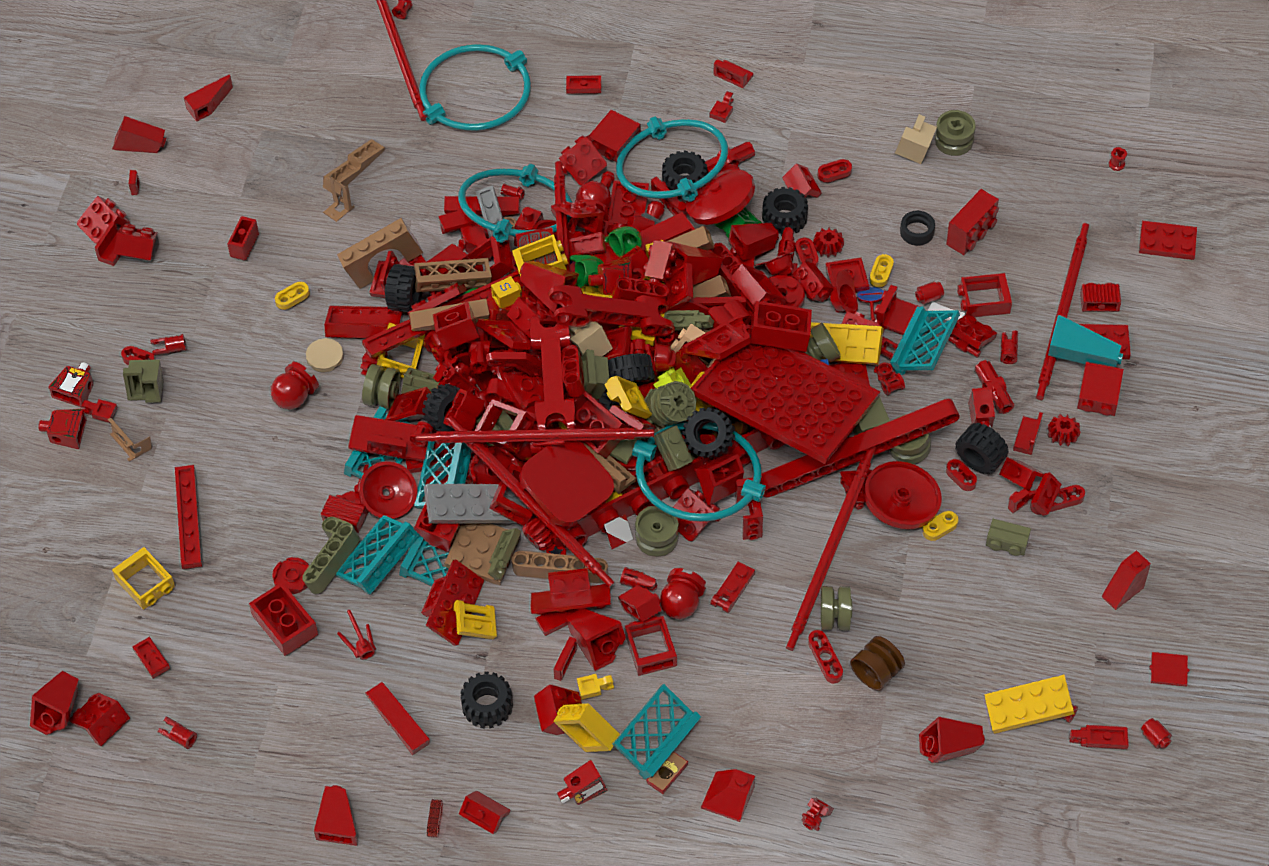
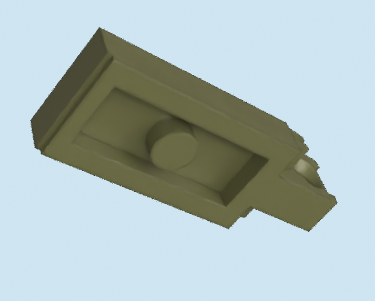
(684, 318)
(503, 552)

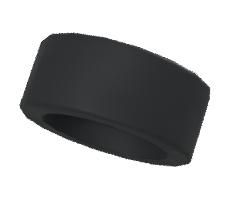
(917, 238)

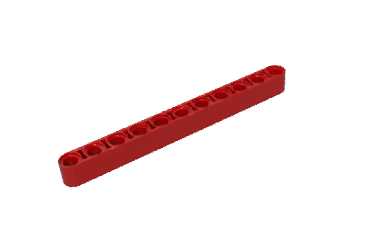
(854, 448)

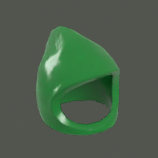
(624, 239)
(585, 266)

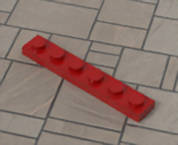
(188, 517)

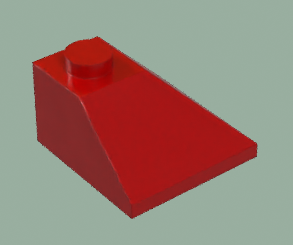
(408, 405)
(729, 793)

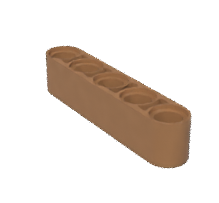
(550, 563)

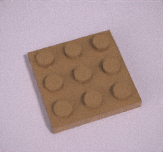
(475, 547)

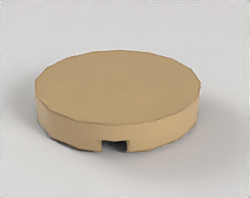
(324, 355)

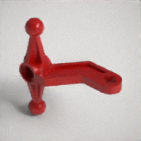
(519, 360)

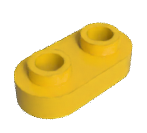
(881, 272)
(291, 295)
(941, 524)

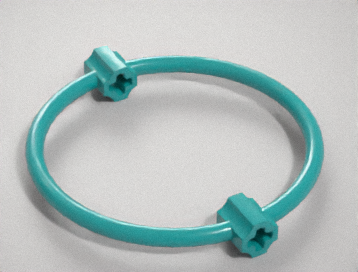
(513, 61)
(686, 187)
(504, 228)
(751, 489)

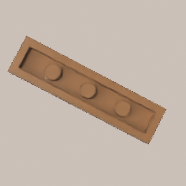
(471, 278)
(616, 471)

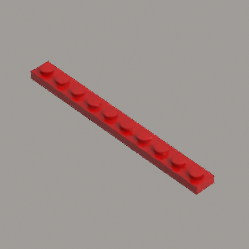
(402, 332)

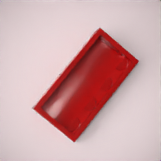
(359, 321)

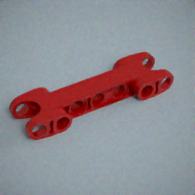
(583, 308)
(555, 405)

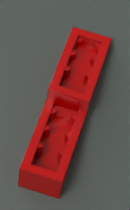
(508, 205)
(398, 718)

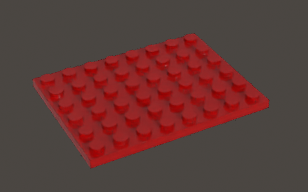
(787, 396)

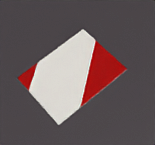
(618, 531)

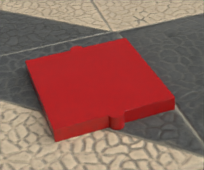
(1169, 669)

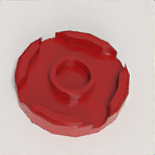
(291, 574)

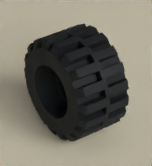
(682, 164)
(785, 200)
(400, 288)
(632, 367)
(436, 406)
(693, 428)
(981, 448)
(486, 714)

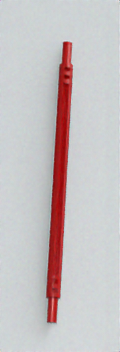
(401, 57)
(561, 218)
(1064, 305)
(534, 435)
(513, 484)
(830, 549)

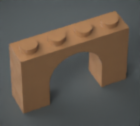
(393, 236)
(702, 239)

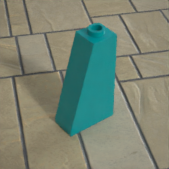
(1082, 345)

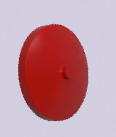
(721, 197)
(902, 495)

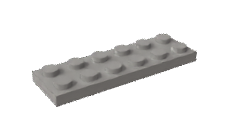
(465, 503)

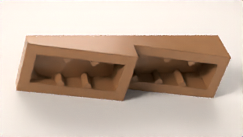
(356, 163)
(424, 318)

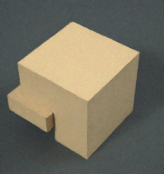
(916, 141)
(591, 338)

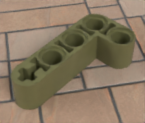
(332, 556)

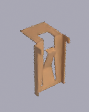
(336, 192)
(145, 444)

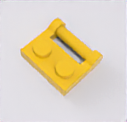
(473, 624)

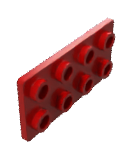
(385, 438)
(457, 585)
(570, 591)

